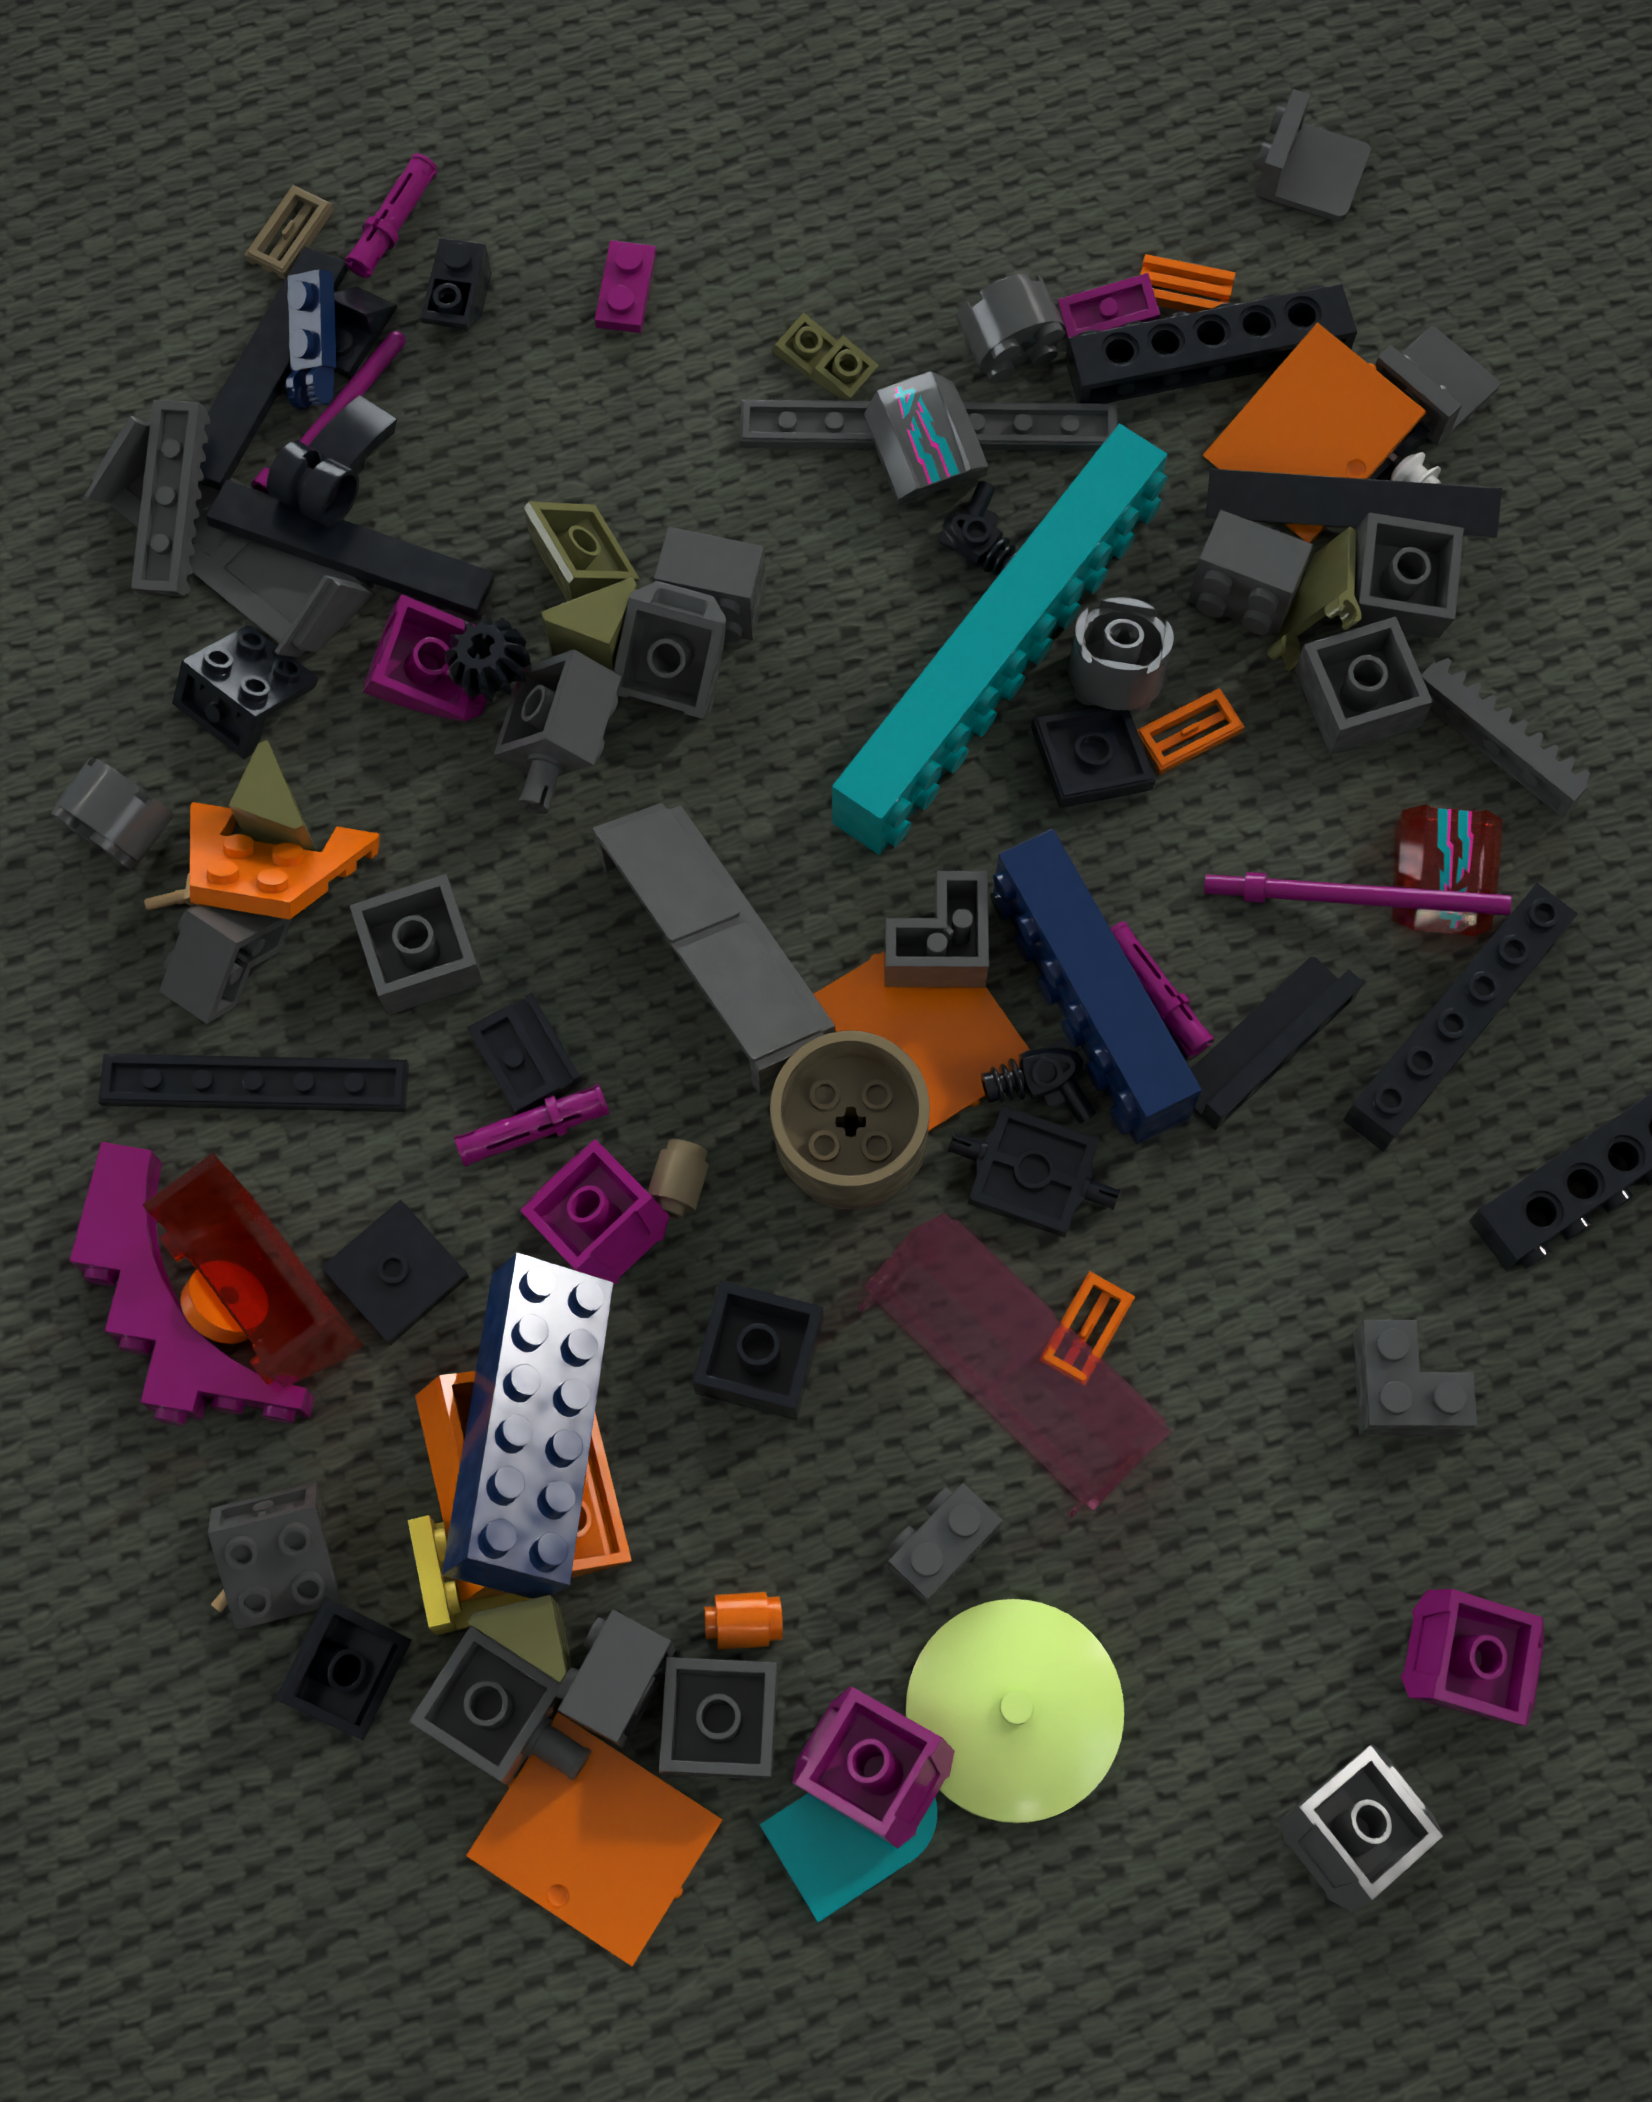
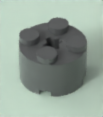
(1012, 326)
(1120, 655)
(112, 813)

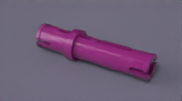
(382, 228)
(1170, 1005)
(531, 1125)

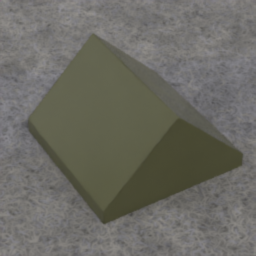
(577, 547)
(590, 623)
(266, 804)
(531, 1631)

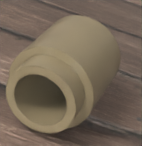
(679, 1177)

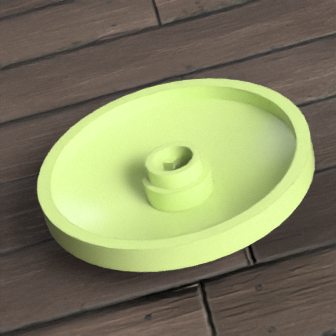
(1022, 1705)

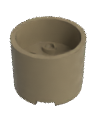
(844, 1079)

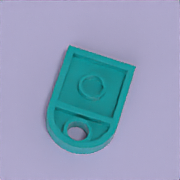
(835, 1857)

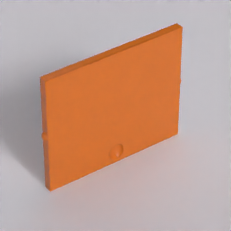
(1318, 418)
(944, 1030)
(598, 1847)

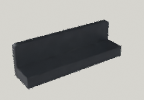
(1270, 1038)

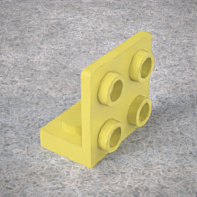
(441, 1593)

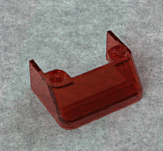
(253, 1273)

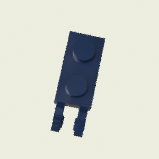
(311, 338)

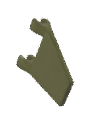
(1323, 592)

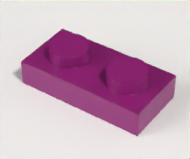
(625, 286)
(1109, 306)

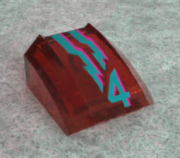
(1446, 853)

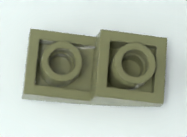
(829, 362)

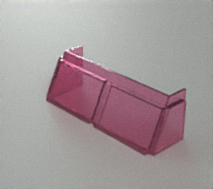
(994, 1343)

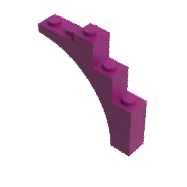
(185, 1369)

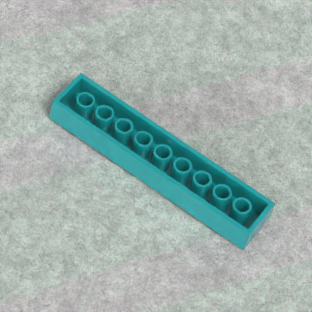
(998, 641)

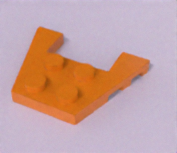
(263, 876)

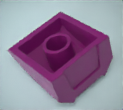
(412, 665)
(597, 1214)
(1474, 1656)
(873, 1766)

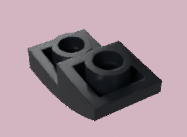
(354, 433)

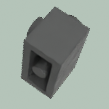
(944, 1543)

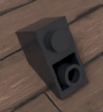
(457, 284)

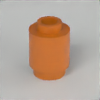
(743, 1620)

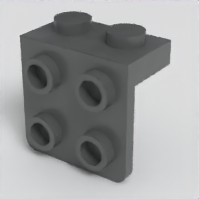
(1309, 164)

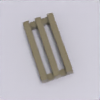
(271, 263)

